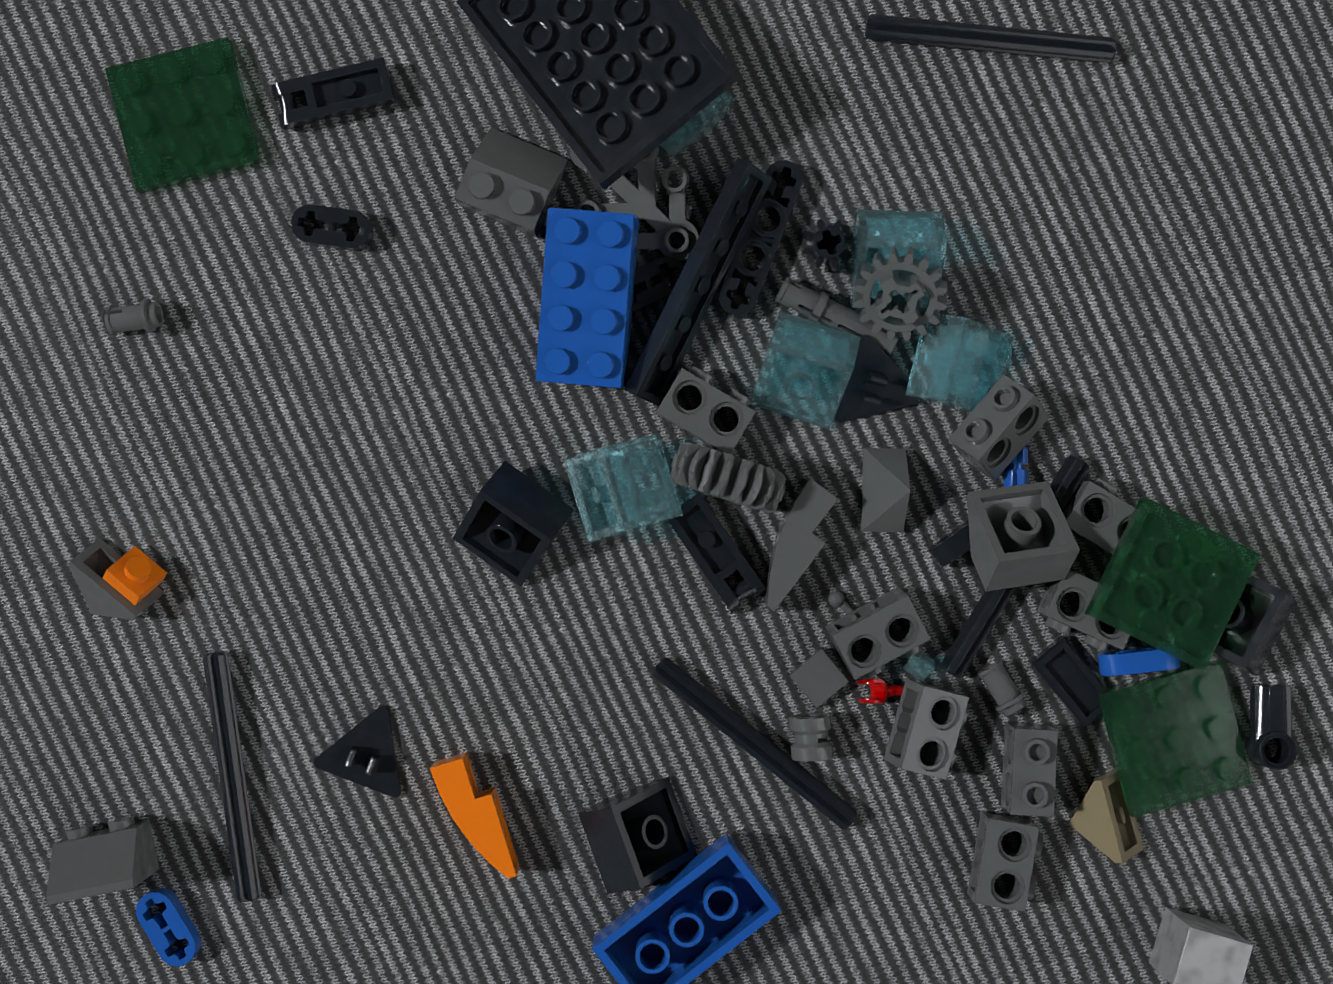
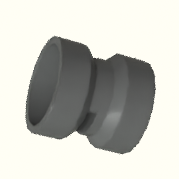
(811, 737)

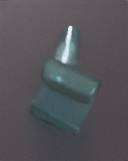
(919, 665)

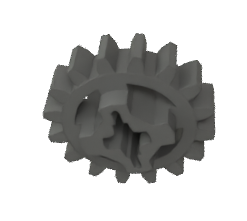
(897, 312)

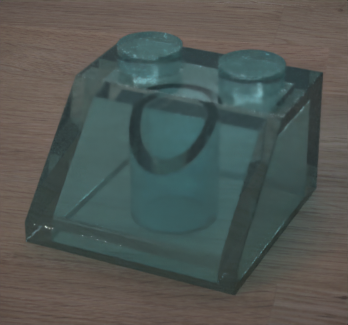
(885, 229)
(805, 370)

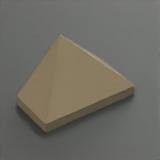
(1105, 820)

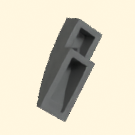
(795, 541)

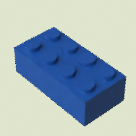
(587, 297)
(688, 919)

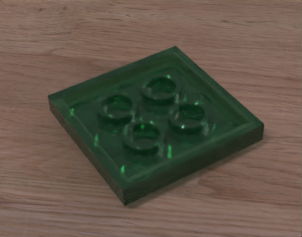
(183, 115)
(1172, 583)
(1174, 738)

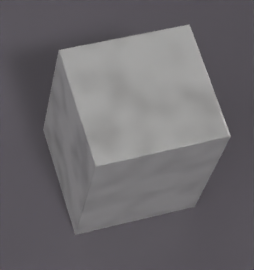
(1199, 950)

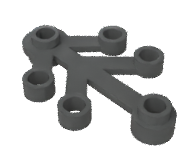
(643, 204)

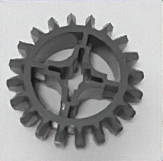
(727, 477)

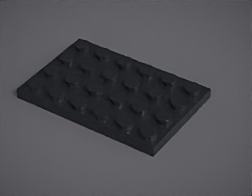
(607, 71)

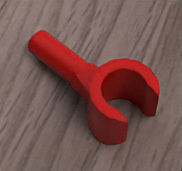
(880, 690)

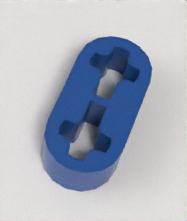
(1135, 661)
(160, 932)

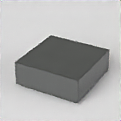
(818, 678)

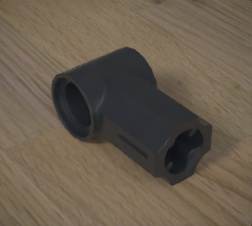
(1268, 720)

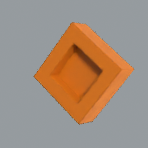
(134, 575)

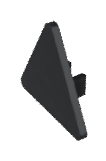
(874, 384)
(366, 755)

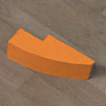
(476, 812)

